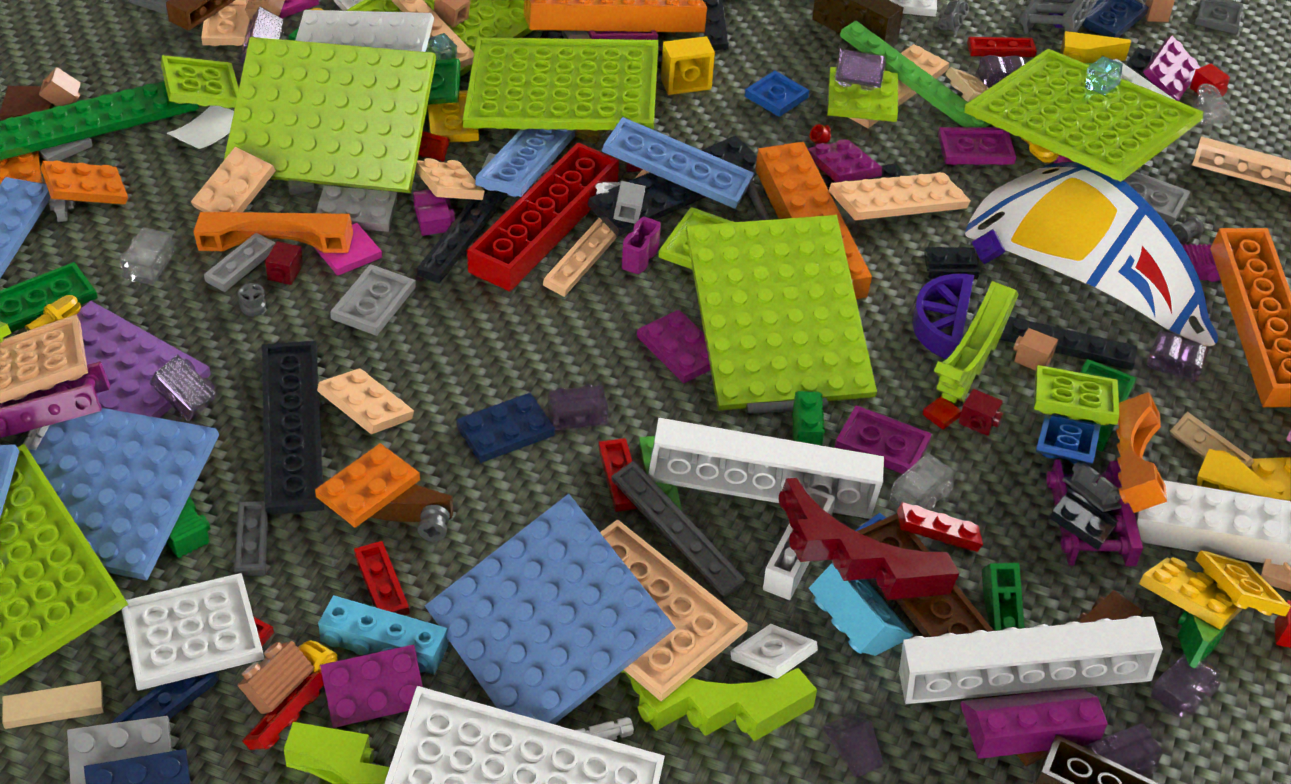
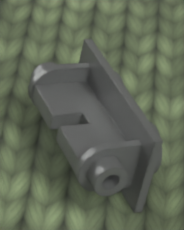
(954, 15)
(1102, 495)

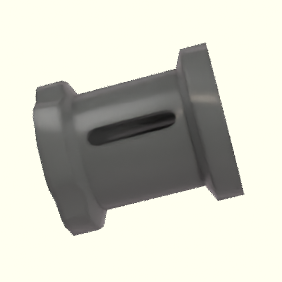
(1188, 229)

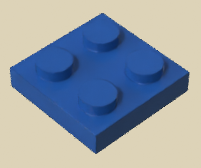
(777, 93)

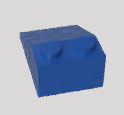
(1068, 439)

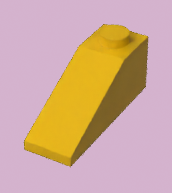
(1090, 48)
(1230, 474)

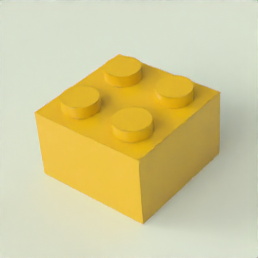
(687, 65)

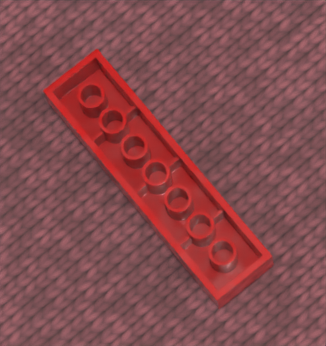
(540, 217)

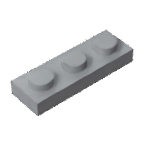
(239, 262)

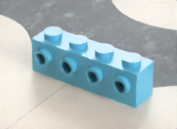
(377, 630)

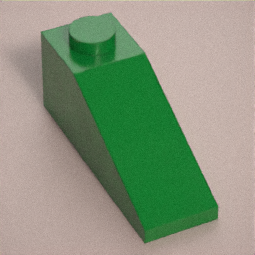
(1003, 595)
(1198, 638)

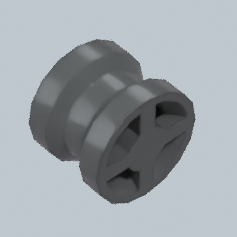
(252, 299)
(433, 523)

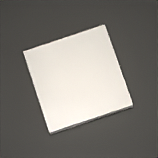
(774, 650)

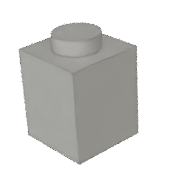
(629, 202)

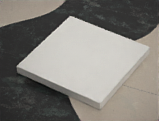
(191, 631)

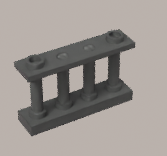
(1072, 16)

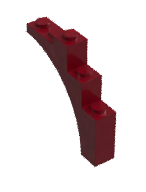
(856, 557)

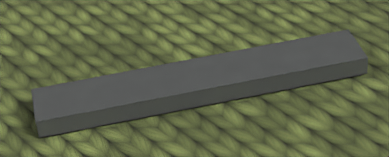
(678, 530)

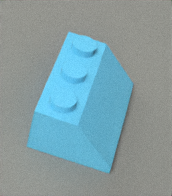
(859, 612)

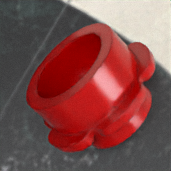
(820, 134)

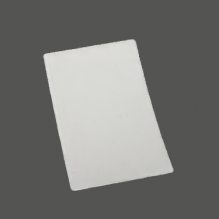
(206, 128)

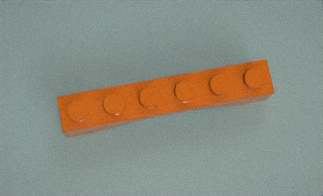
(228, 229)
(1139, 479)

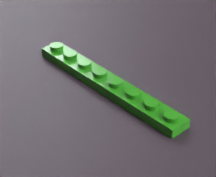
(911, 75)

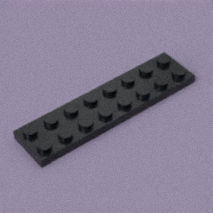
(664, 196)
(291, 427)

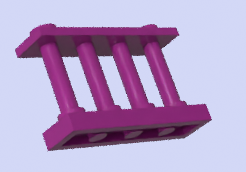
(55, 405)
(1129, 539)

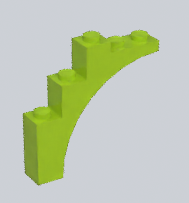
(982, 337)
(711, 705)
(333, 755)

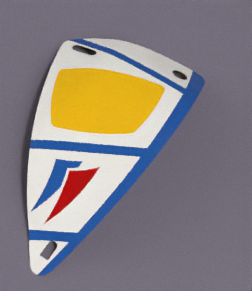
(1101, 237)

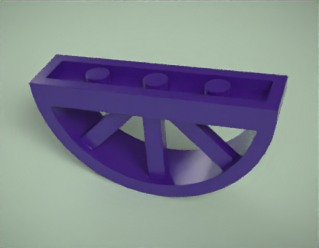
(929, 333)

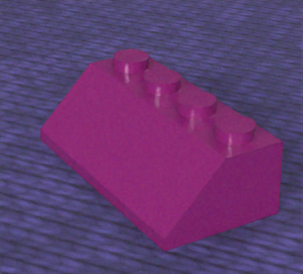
(1032, 720)

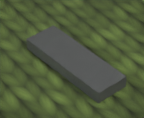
(251, 539)

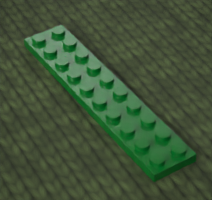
(87, 119)

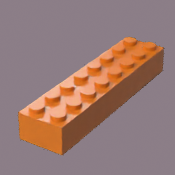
(616, 15)
(799, 191)
(1259, 307)

